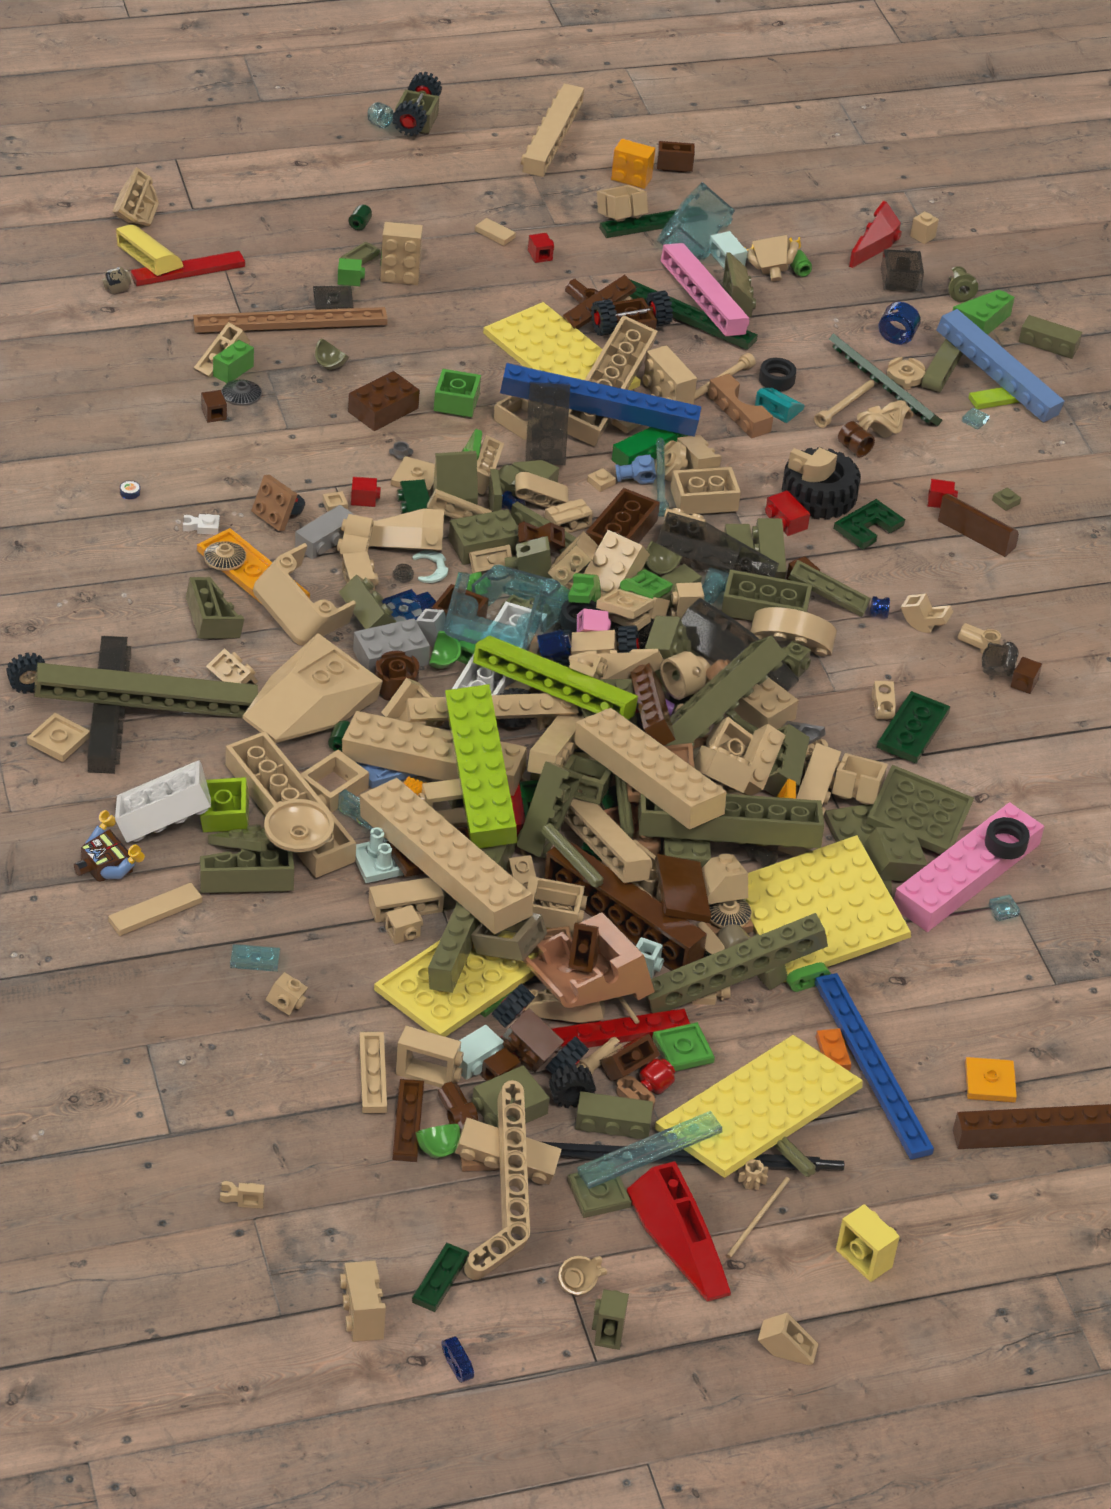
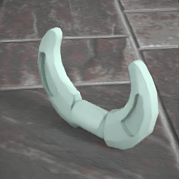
(437, 557)

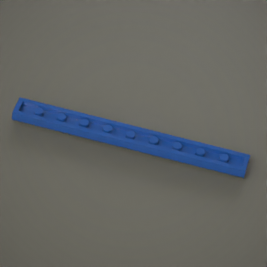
(874, 1066)

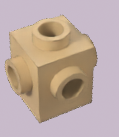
(287, 994)

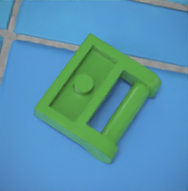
(646, 584)

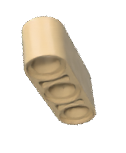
(540, 490)

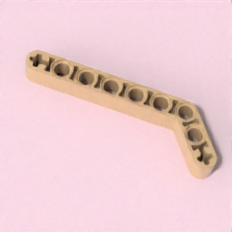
(509, 1177)

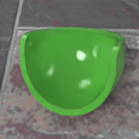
(445, 651)
(439, 1140)

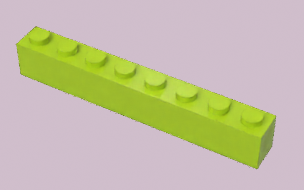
(553, 677)

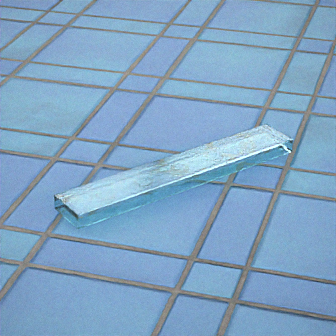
(649, 1149)

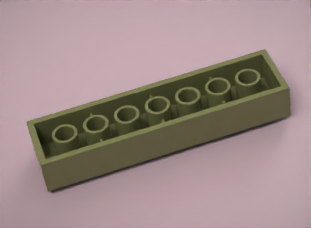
(725, 690)
(745, 820)

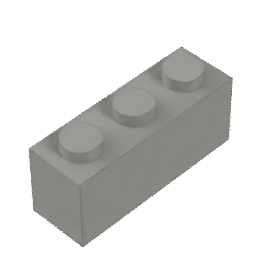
(322, 532)

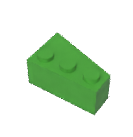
(988, 310)

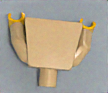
(773, 255)

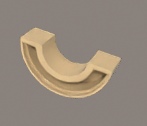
(795, 626)

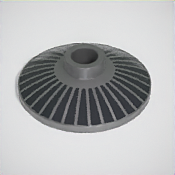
(241, 392)

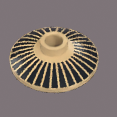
(225, 555)
(730, 913)

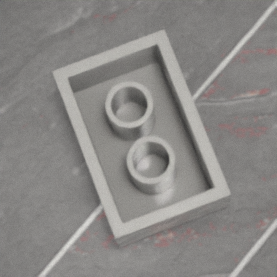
(398, 636)

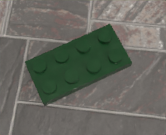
(913, 727)

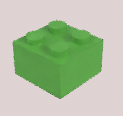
(457, 393)

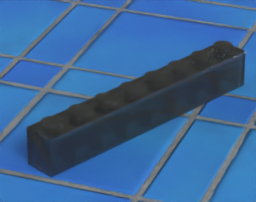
(106, 718)

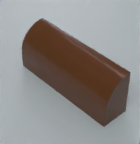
(977, 525)

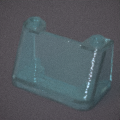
(696, 219)

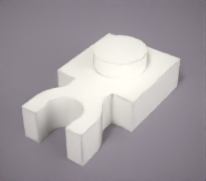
(204, 524)

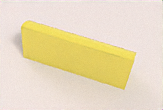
(147, 250)

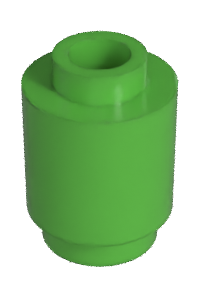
(801, 264)

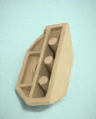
(137, 200)

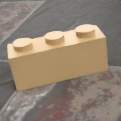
(762, 756)
(422, 894)

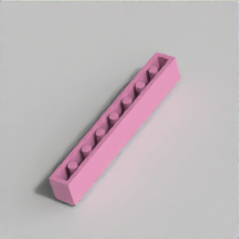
(704, 289)

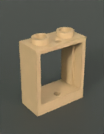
(504, 415)
(574, 557)
(337, 762)
(445, 791)
(559, 893)
(431, 1045)

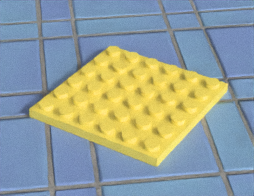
(843, 892)

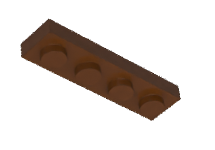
(615, 292)

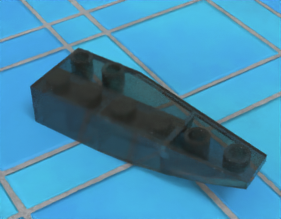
(708, 547)
(721, 637)

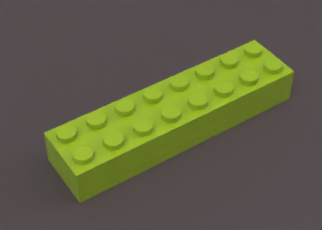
(481, 766)

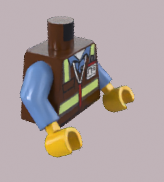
(105, 854)

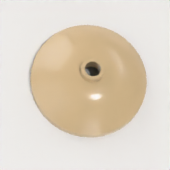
(299, 825)

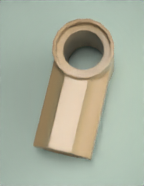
(978, 637)

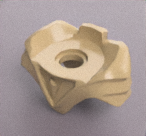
(885, 420)

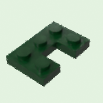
(856, 524)

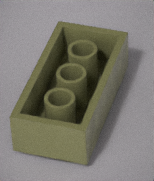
(750, 592)

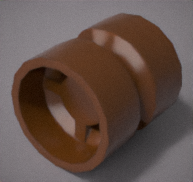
(856, 439)

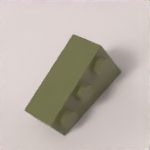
(210, 611)
(789, 760)

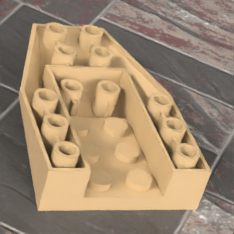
(312, 692)

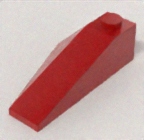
(878, 235)

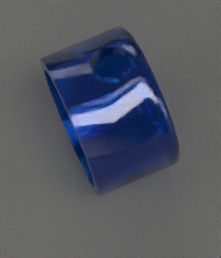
(907, 316)

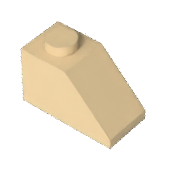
(787, 1339)

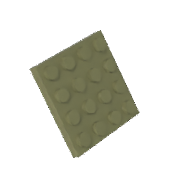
(921, 806)

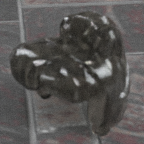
(1000, 659)

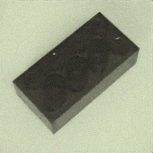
(547, 422)

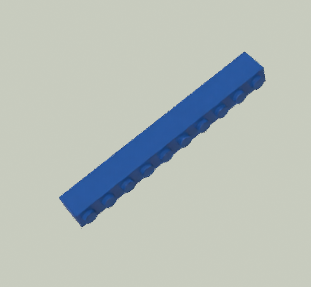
(609, 400)

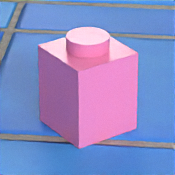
(592, 620)

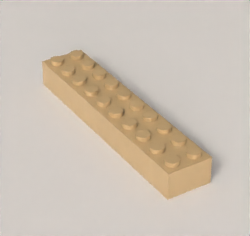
(446, 856)

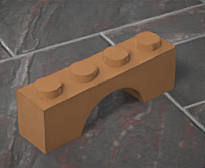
(751, 419)

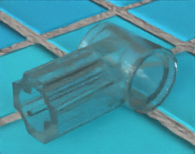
(714, 583)

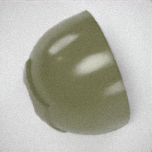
(329, 355)
(662, 559)

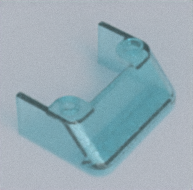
(524, 585)
(466, 626)

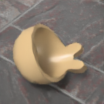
(580, 1274)

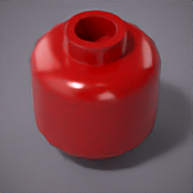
(657, 1075)

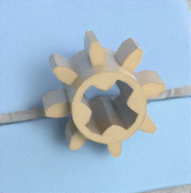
(753, 1174)

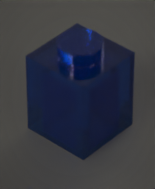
(554, 644)

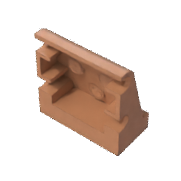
(617, 973)

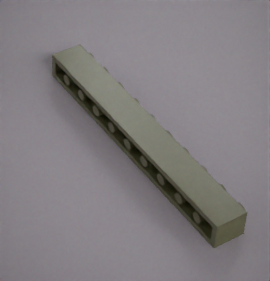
(143, 690)
(457, 940)

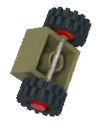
(418, 105)

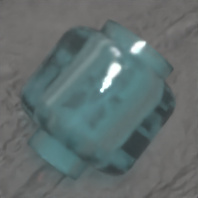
(380, 115)

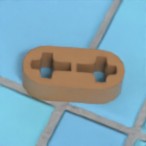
(638, 1090)

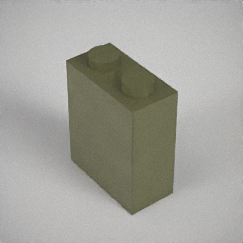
(486, 1096)

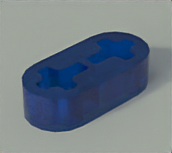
(457, 1359)

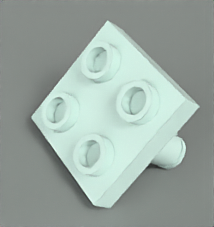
(375, 858)

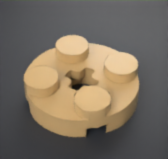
(906, 372)
(674, 458)

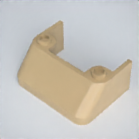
(292, 607)

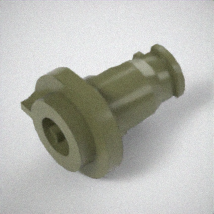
(962, 285)

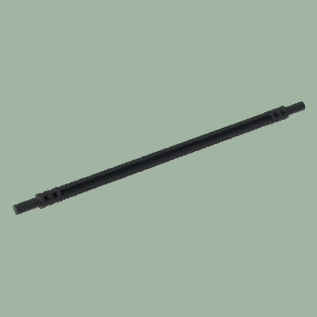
(772, 1161)

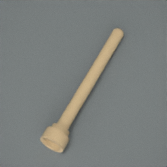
(745, 362)
(824, 418)

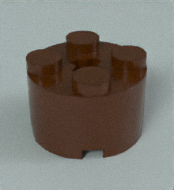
(393, 670)

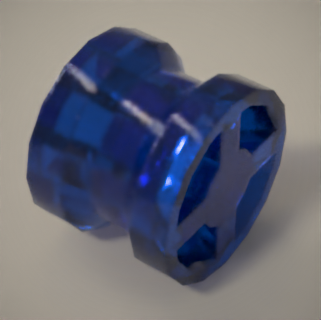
(880, 607)

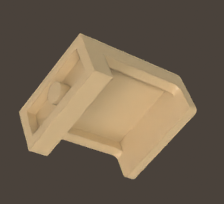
(397, 707)

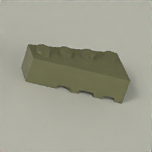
(549, 805)
(247, 871)

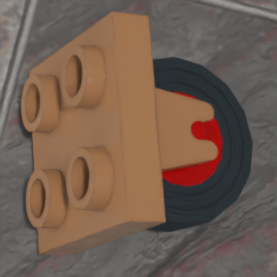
(276, 503)

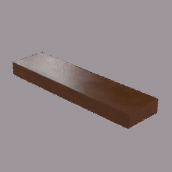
(408, 1120)

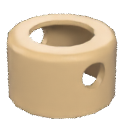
(687, 683)

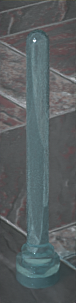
(661, 477)

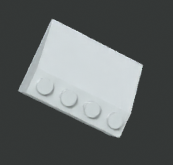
(162, 802)

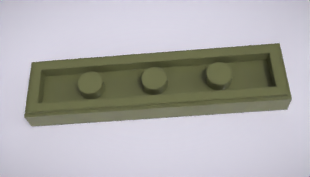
(830, 588)

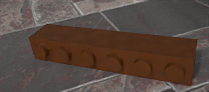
(652, 704)

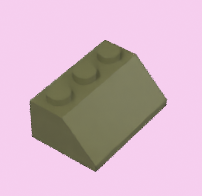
(738, 284)

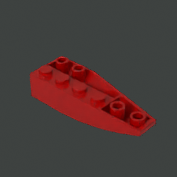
(679, 1228)

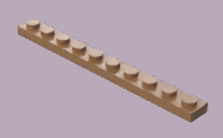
(291, 319)

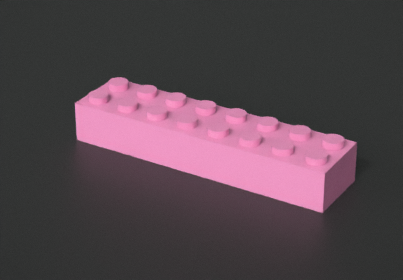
(960, 872)

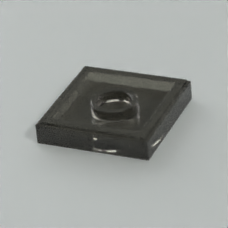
(332, 297)

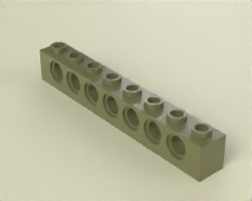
(737, 963)

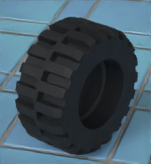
(827, 497)

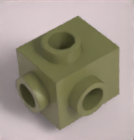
(797, 658)

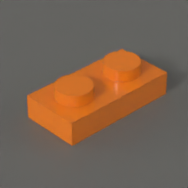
(833, 1046)

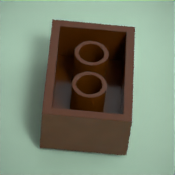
(383, 401)

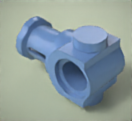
(641, 470)

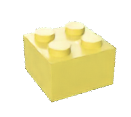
(867, 1242)

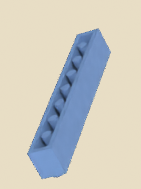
(1000, 365)

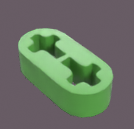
(805, 977)

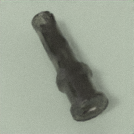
(760, 854)

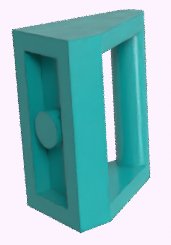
(778, 404)

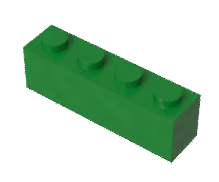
(641, 444)

